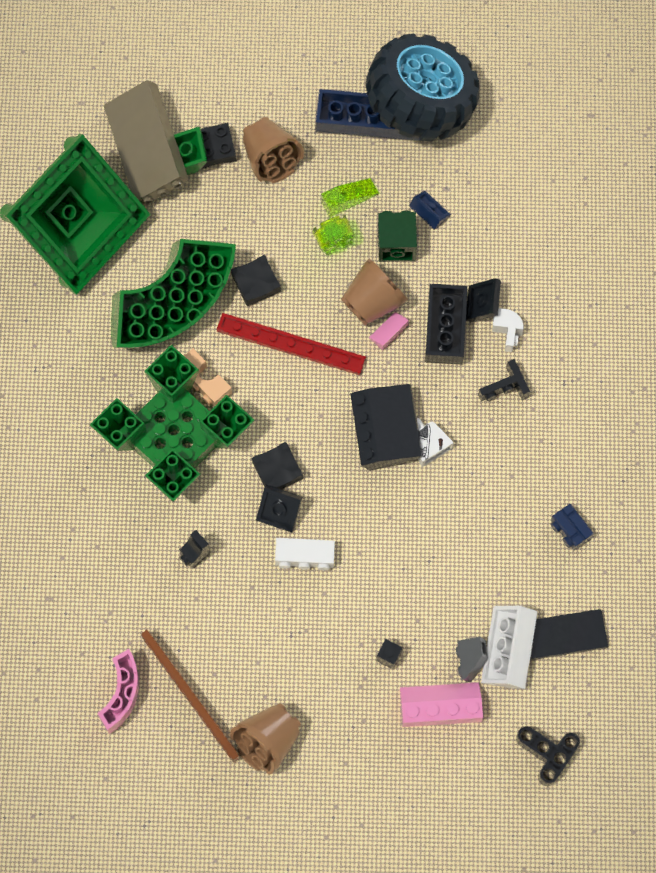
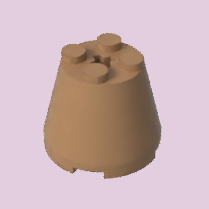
(271, 150)
(372, 294)
(266, 738)

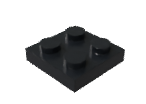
(483, 300)
(279, 508)

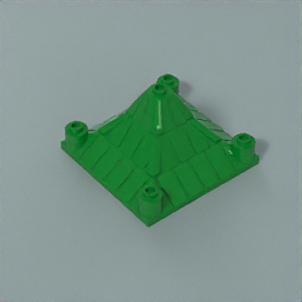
(76, 214)

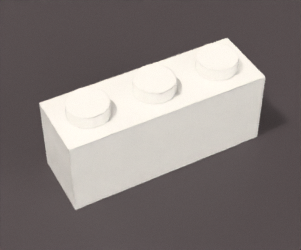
(304, 553)

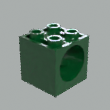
(397, 236)

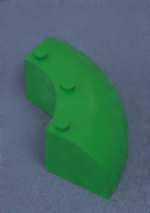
(176, 298)

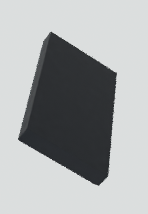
(568, 634)

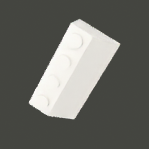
(509, 646)

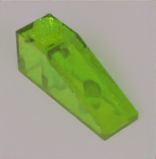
(347, 196)

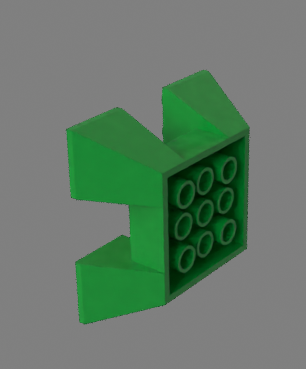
(174, 464)

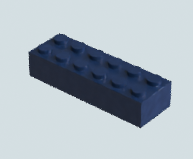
(351, 115)

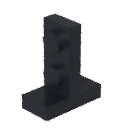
(506, 385)

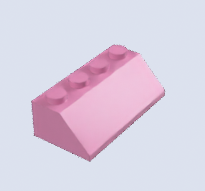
(441, 704)

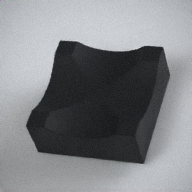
(218, 145)
(256, 280)
(277, 467)

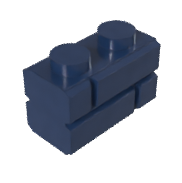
(571, 527)

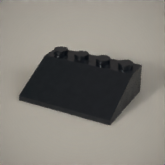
(386, 426)

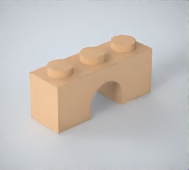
(212, 390)

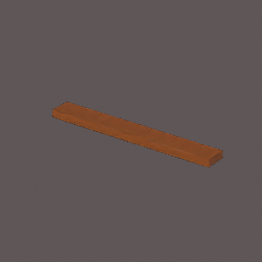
(190, 696)

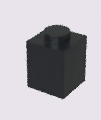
(389, 654)

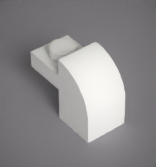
(510, 324)

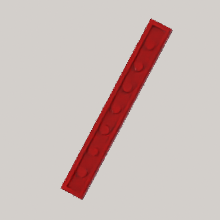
(291, 344)

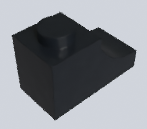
(194, 550)

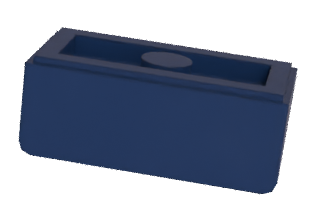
(429, 209)

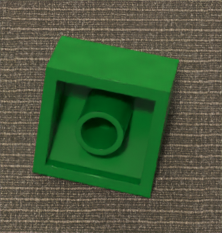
(191, 149)

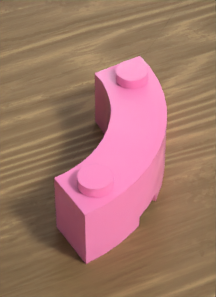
(126, 693)

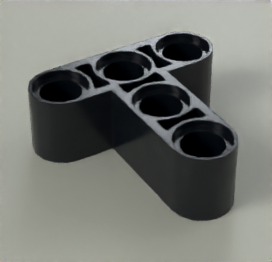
(548, 757)

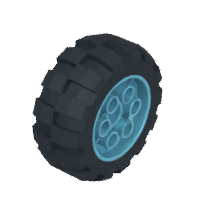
(422, 87)

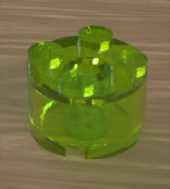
(333, 234)

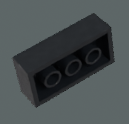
(446, 324)

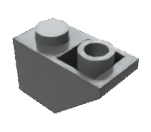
(472, 657)

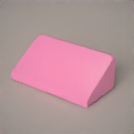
(389, 330)

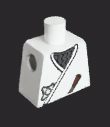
(433, 442)

